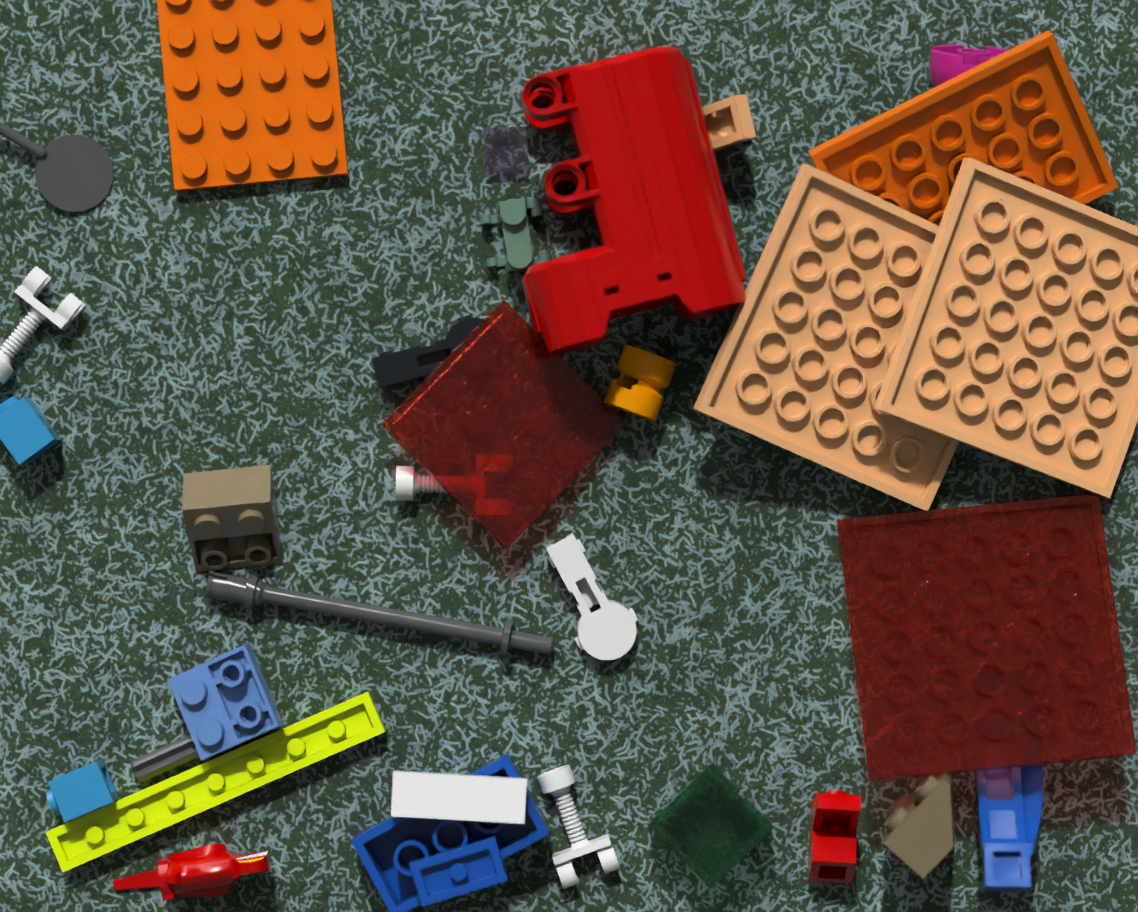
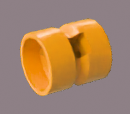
(640, 383)

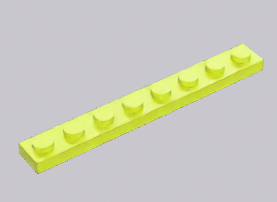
(215, 781)

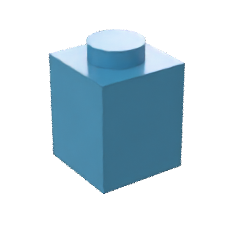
(25, 430)
(81, 791)

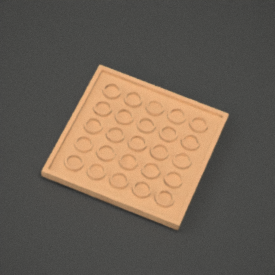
(1024, 331)
(821, 336)

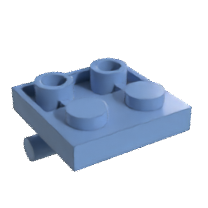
(225, 702)

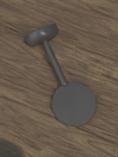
(70, 170)

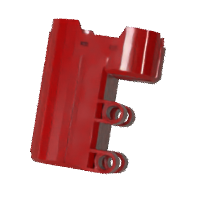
(652, 196)

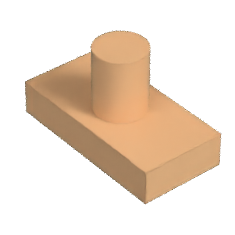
(729, 121)

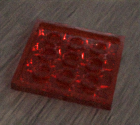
(503, 424)

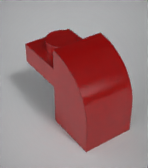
(833, 837)

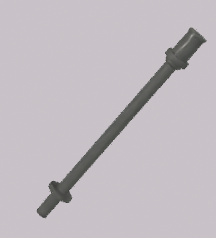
(254, 592)

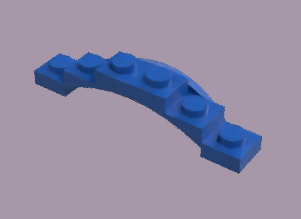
(1008, 825)

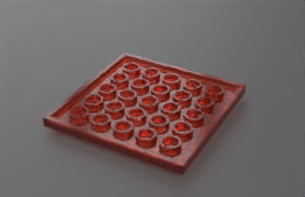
(984, 638)

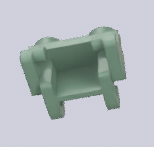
(516, 234)

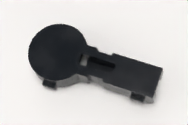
(416, 362)

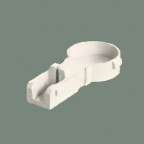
(610, 629)

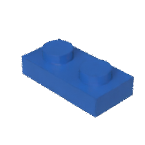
(458, 871)

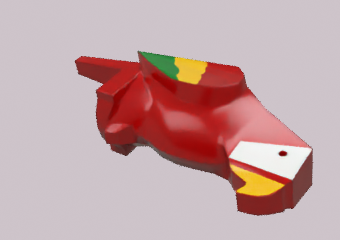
(198, 872)

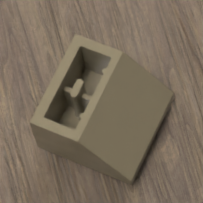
(232, 518)
(923, 824)

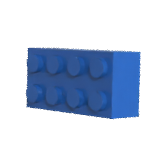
(397, 841)

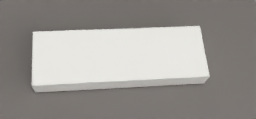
(459, 797)

